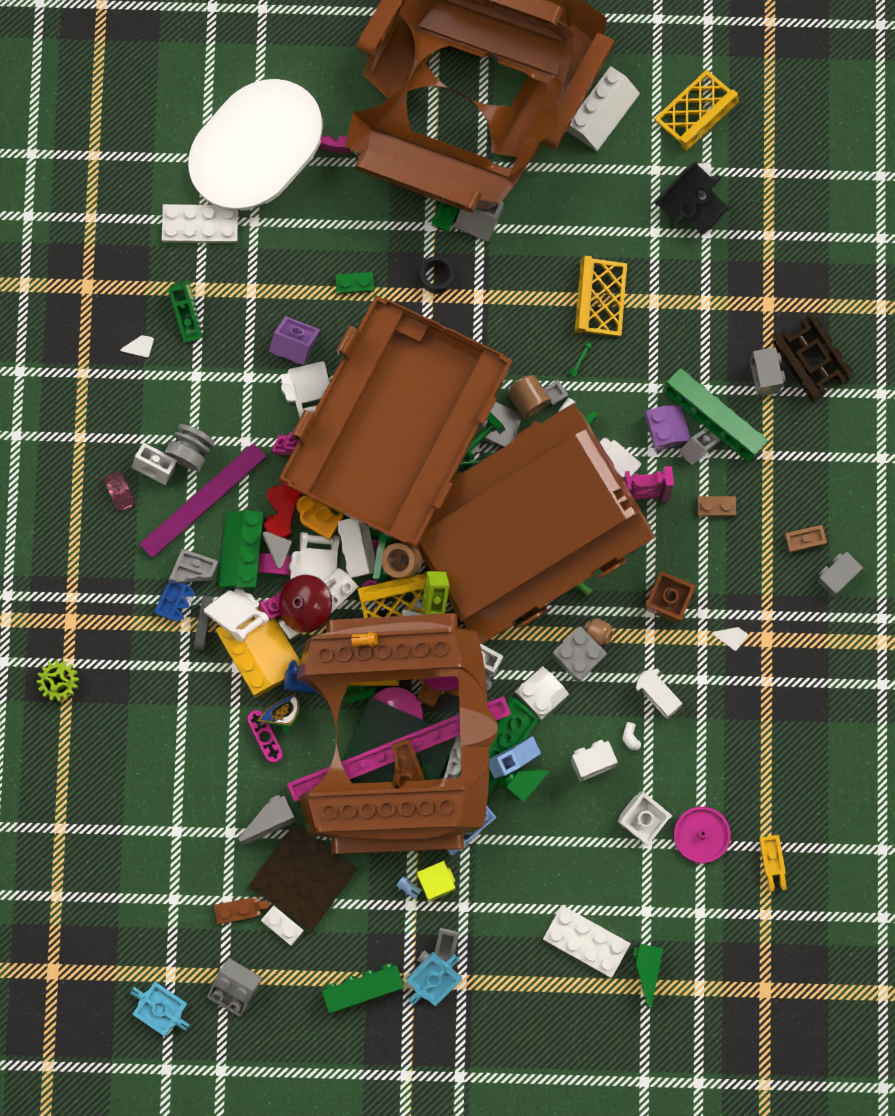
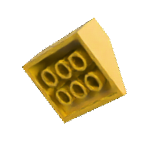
(261, 656)

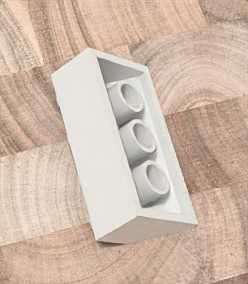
(603, 109)

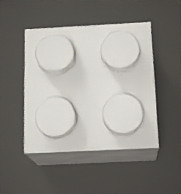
(593, 760)

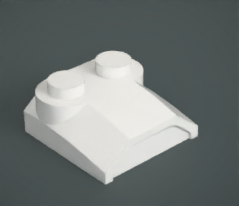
(542, 693)
(643, 817)

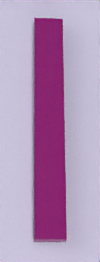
(202, 500)

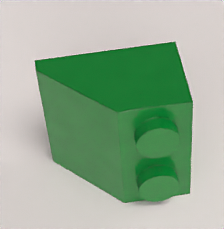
(521, 782)

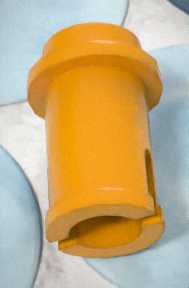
(364, 639)

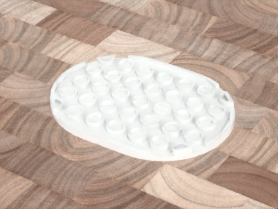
(255, 144)

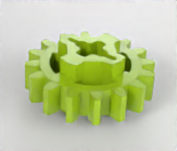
(55, 689)

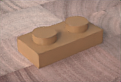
(716, 506)
(805, 538)

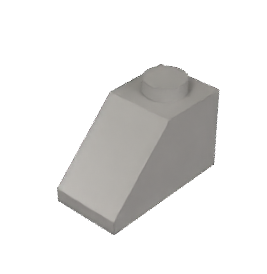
(699, 446)

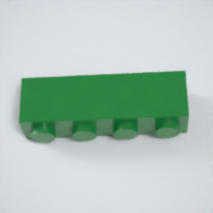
(362, 989)

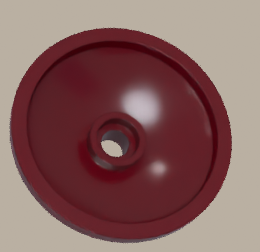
(314, 606)

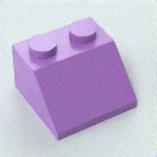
(294, 340)
(667, 427)

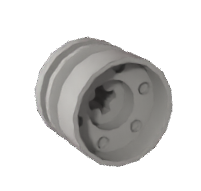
(191, 443)

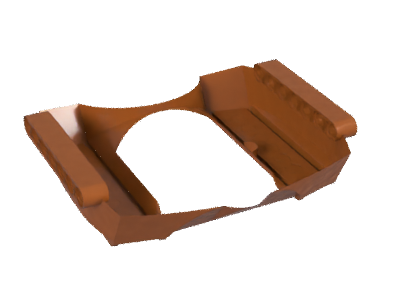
(514, 32)
(392, 57)
(423, 812)

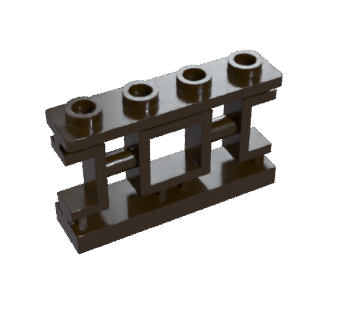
(800, 367)

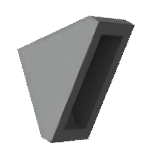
(277, 547)
(446, 943)

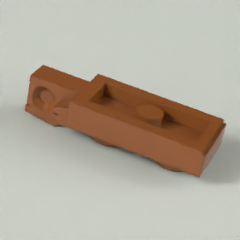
(239, 910)

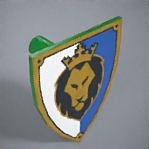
(282, 713)

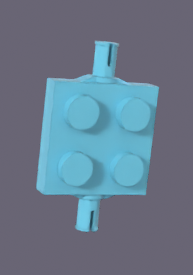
(433, 979)
(159, 1009)

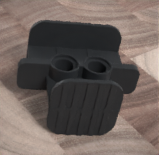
(685, 191)

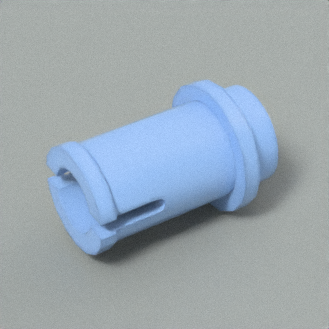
(407, 886)

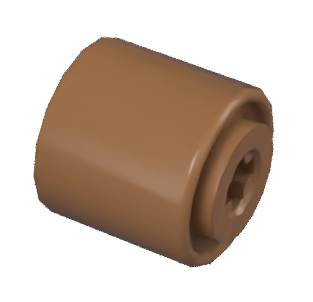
(528, 396)
(393, 556)

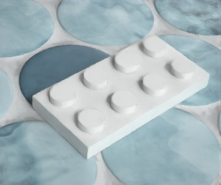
(199, 224)
(586, 941)

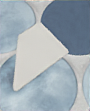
(140, 346)
(732, 637)

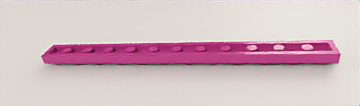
(384, 755)

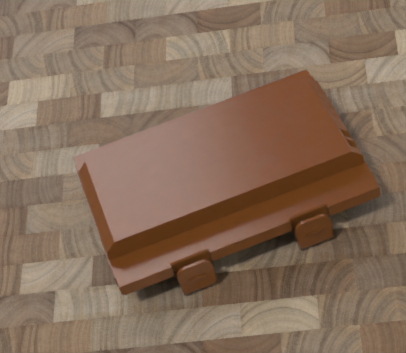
(395, 420)
(532, 525)

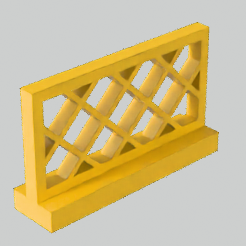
(705, 122)
(584, 296)
(392, 589)

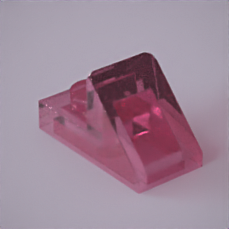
(119, 491)

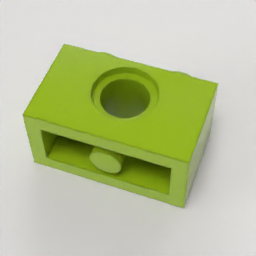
(435, 592)

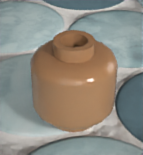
(599, 631)

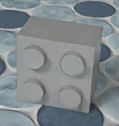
(766, 371)
(579, 654)

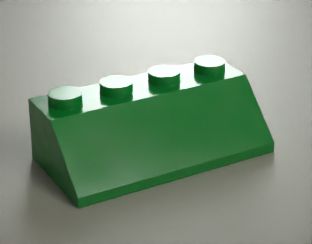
(241, 550)

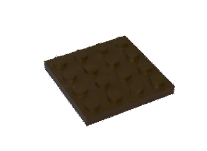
(303, 877)

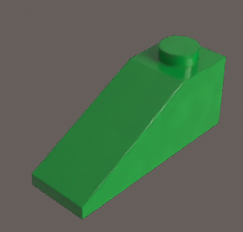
(185, 310)
(647, 967)

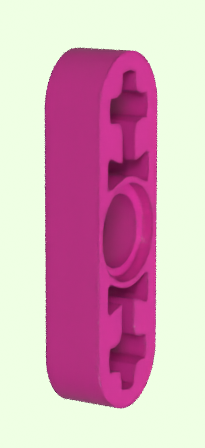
(276, 747)

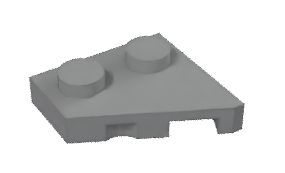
(192, 568)

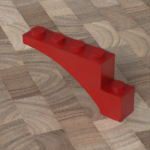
(284, 503)

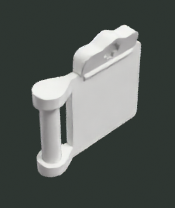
(305, 385)
(620, 457)
(314, 561)
(235, 609)

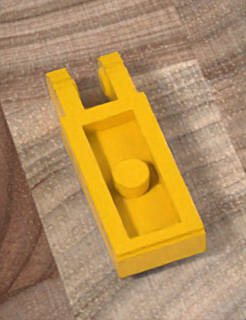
(773, 860)

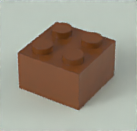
(669, 597)

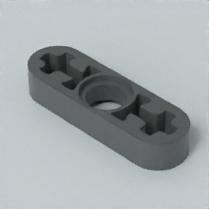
(203, 624)

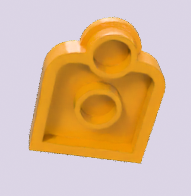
(317, 517)

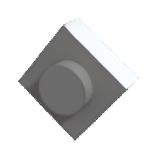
(556, 392)

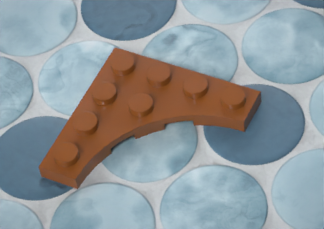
(406, 764)

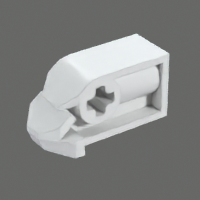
(658, 693)

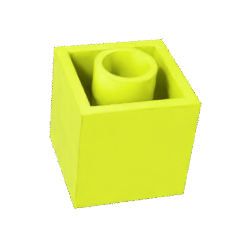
(436, 881)

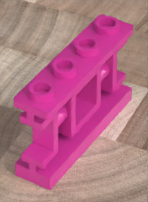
(651, 485)

